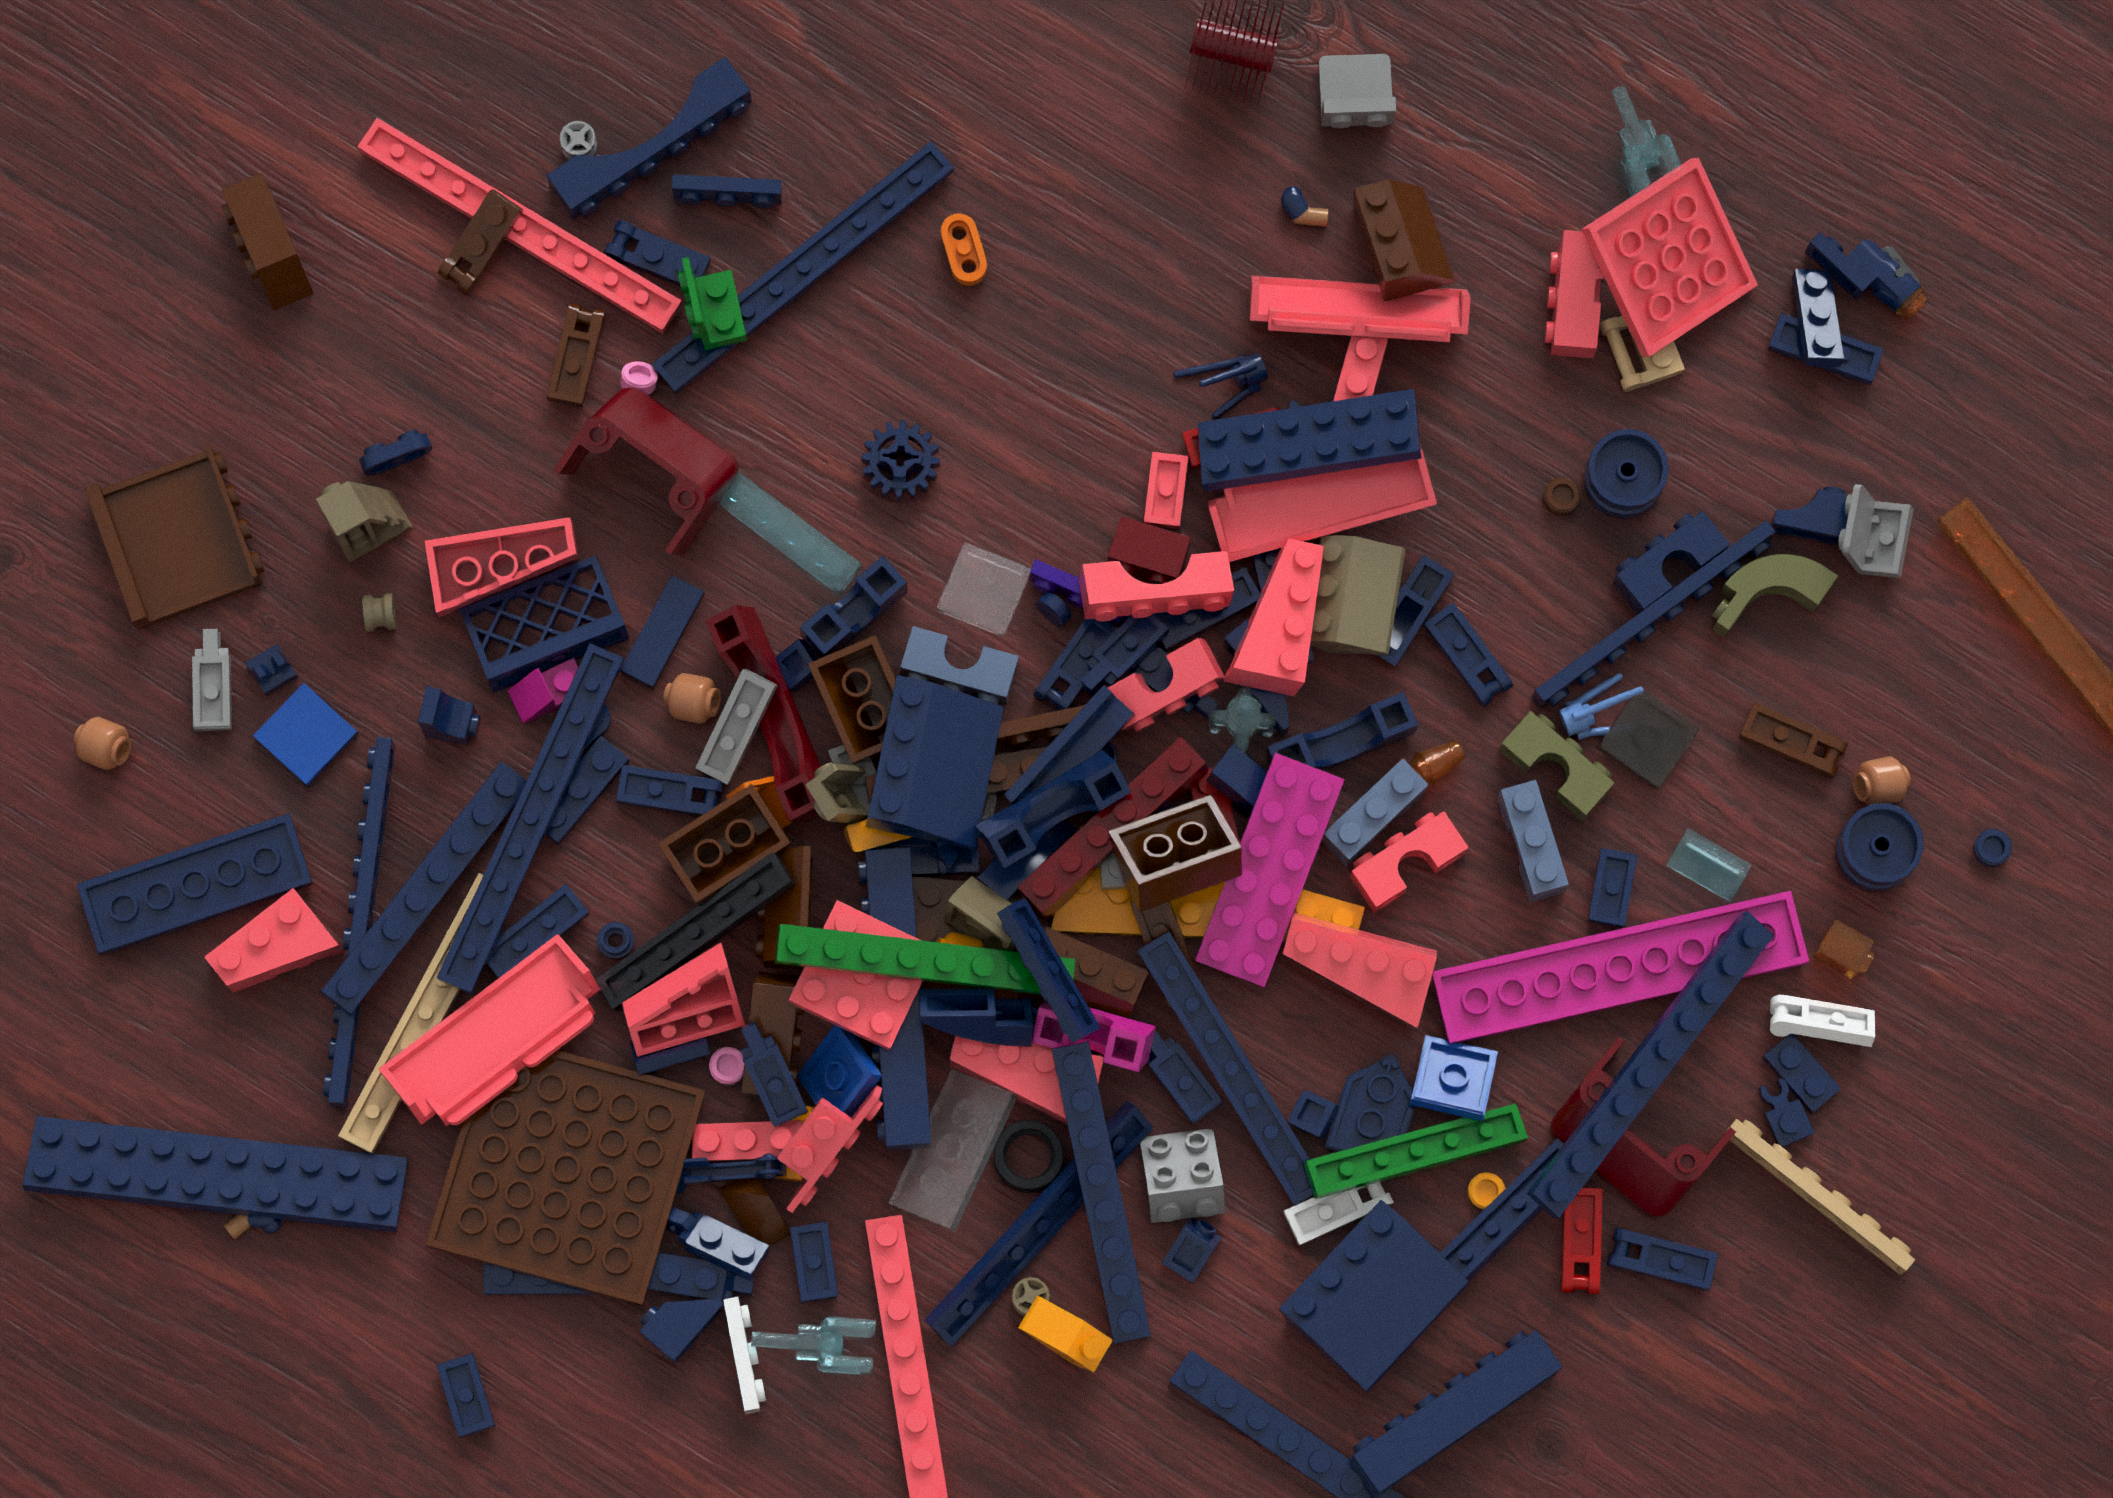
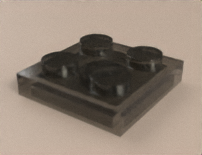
(1648, 738)

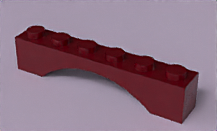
(745, 646)
(1090, 846)

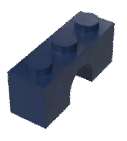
(1694, 541)
(868, 599)

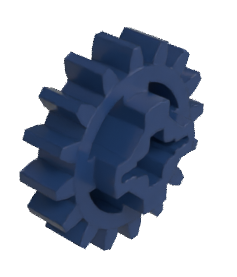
(886, 460)

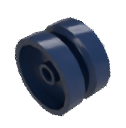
(1620, 494)
(1889, 828)

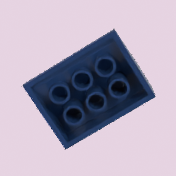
(934, 763)
(1373, 1296)

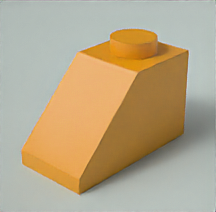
(1065, 1334)

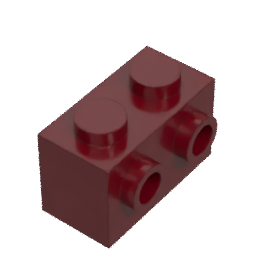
(1149, 551)

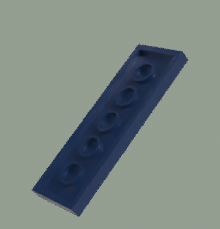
(1309, 440)
(194, 884)

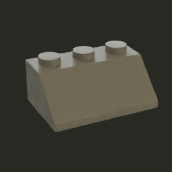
(1356, 595)

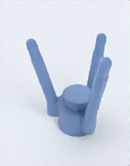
(1579, 716)

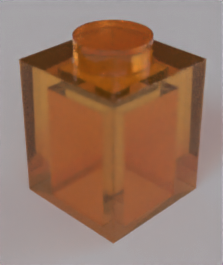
(1845, 950)

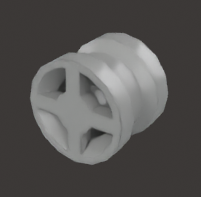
(578, 134)

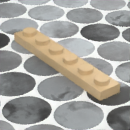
(1832, 1205)

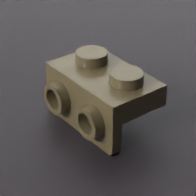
(834, 795)

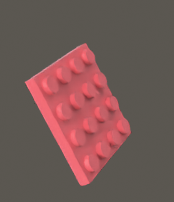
(1669, 257)

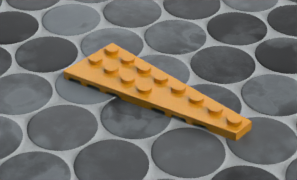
(1110, 911)

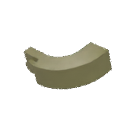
(1774, 574)

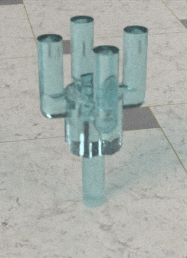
(1641, 146)
(1242, 719)
(823, 1344)

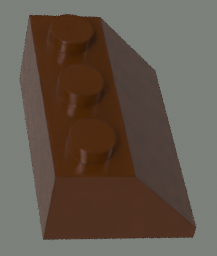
(1401, 238)
(858, 696)
(723, 843)
(1176, 853)
(789, 908)
(1102, 979)

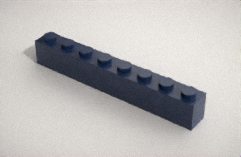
(903, 1066)

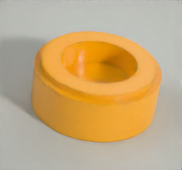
(1484, 1189)

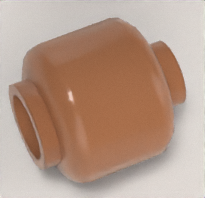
(692, 698)
(102, 743)
(1881, 781)

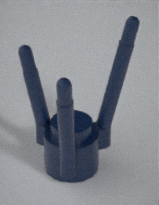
(1244, 370)

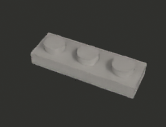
(736, 726)

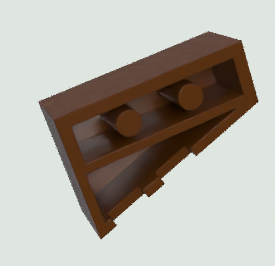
(267, 241)
(775, 1018)

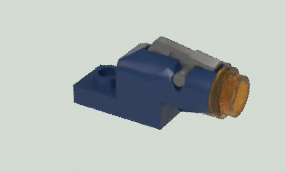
(1871, 268)

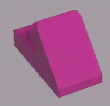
(542, 692)

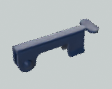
(702, 1171)

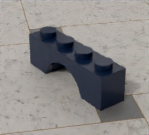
(1361, 734)
(1083, 788)

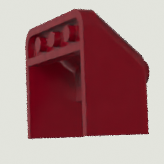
(699, 463)
(1631, 1165)

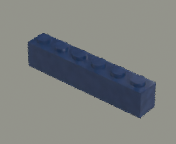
(1455, 1413)

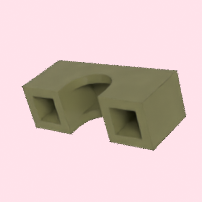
(1537, 741)

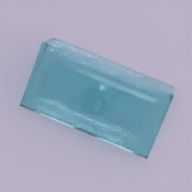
(1709, 865)

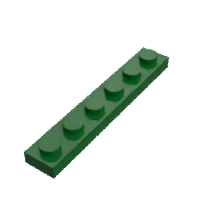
(1414, 1151)

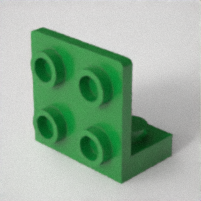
(712, 307)

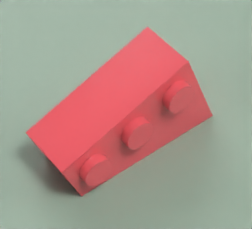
(1574, 298)
(272, 943)
(684, 1005)

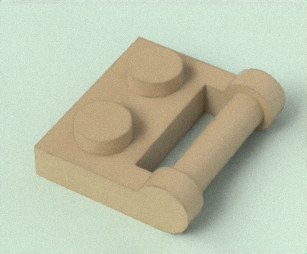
(1657, 367)

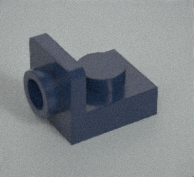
(1192, 1249)

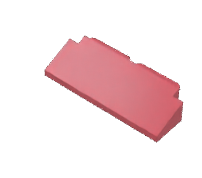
(1357, 309)
(1308, 507)
(495, 1036)

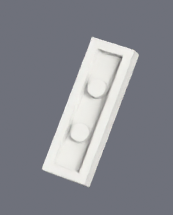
(744, 1355)

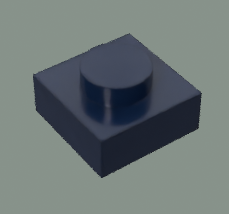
(794, 664)
(1313, 1114)

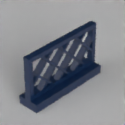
(547, 652)

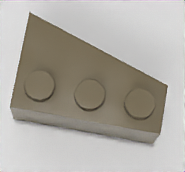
(361, 516)

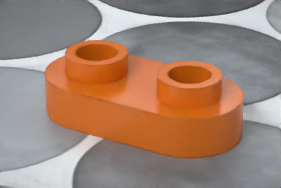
(964, 250)

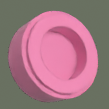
(639, 376)
(727, 1066)

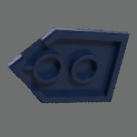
(1372, 1106)

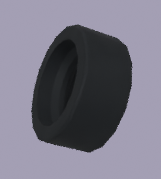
(1028, 1127)

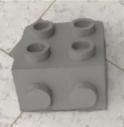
(1356, 90)
(1875, 534)
(1182, 1175)

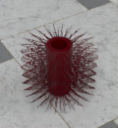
(1235, 47)

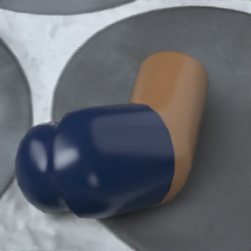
(1299, 210)
(241, 1223)

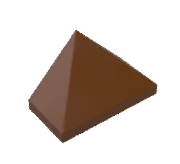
(755, 1210)

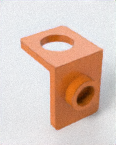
(766, 790)

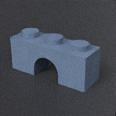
(988, 679)
(1373, 812)
(1536, 846)

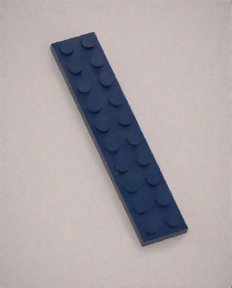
(216, 1174)

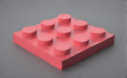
(857, 1001)

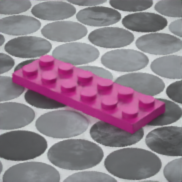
(1275, 865)

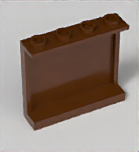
(175, 538)

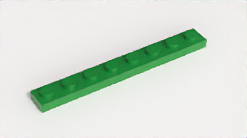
(906, 958)

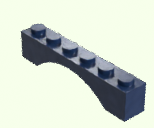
(591, 179)

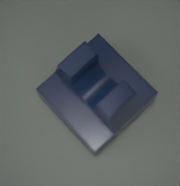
(271, 669)

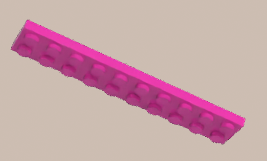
(1605, 969)

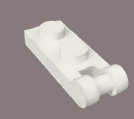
(1821, 1020)
(1321, 1216)

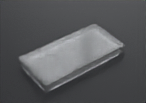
(963, 1135)

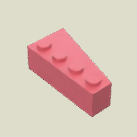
(490, 561)
(1280, 627)
(1370, 965)
(1019, 1069)

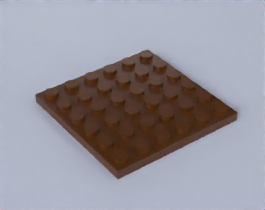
(570, 1176)

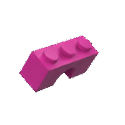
(1119, 1039)

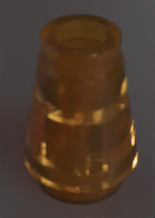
(1437, 761)

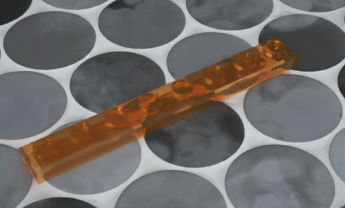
(2032, 608)

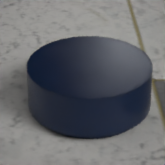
(1053, 609)
(1992, 848)

